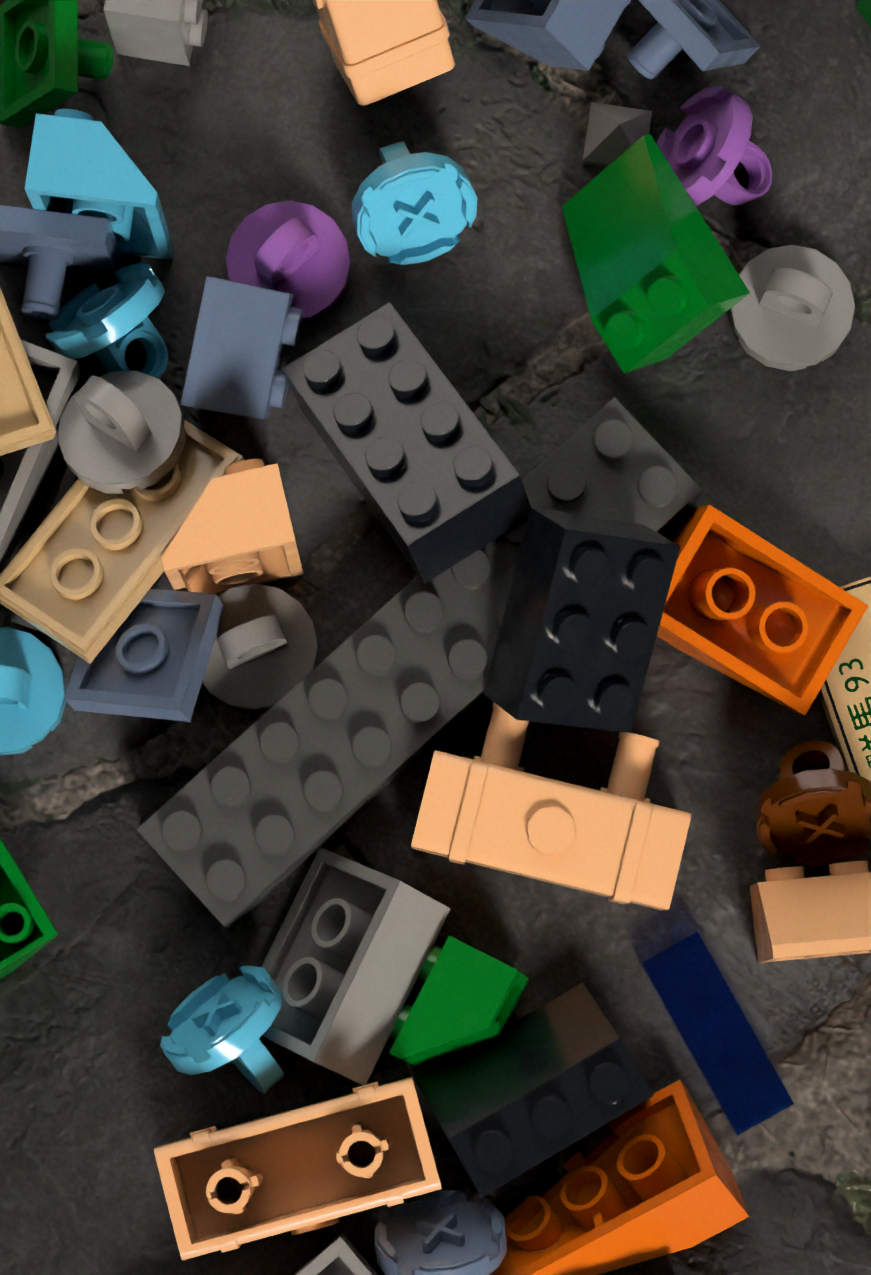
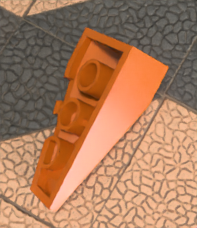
(633, 1198)

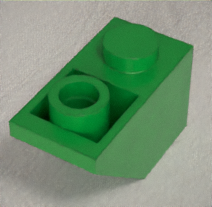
(459, 1006)

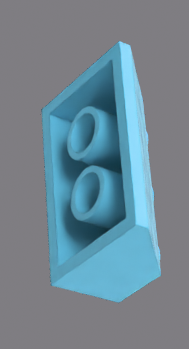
(85, 172)

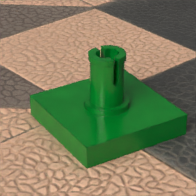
(44, 58)

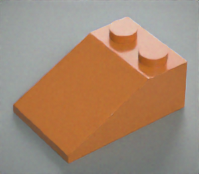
(754, 610)

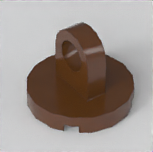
(815, 813)

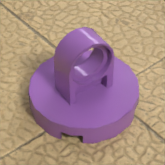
(712, 145)

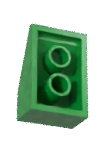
(647, 258)

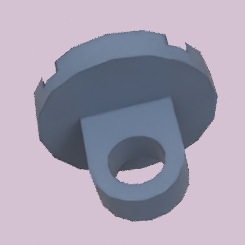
(441, 1236)

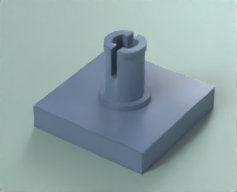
(698, 27)
(50, 247)
(152, 660)

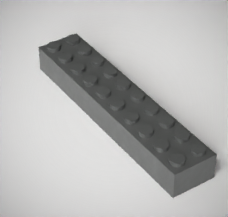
(390, 685)

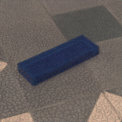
(716, 1033)

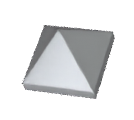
(612, 132)

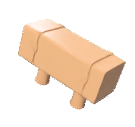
(385, 44)
(553, 829)
(297, 1168)

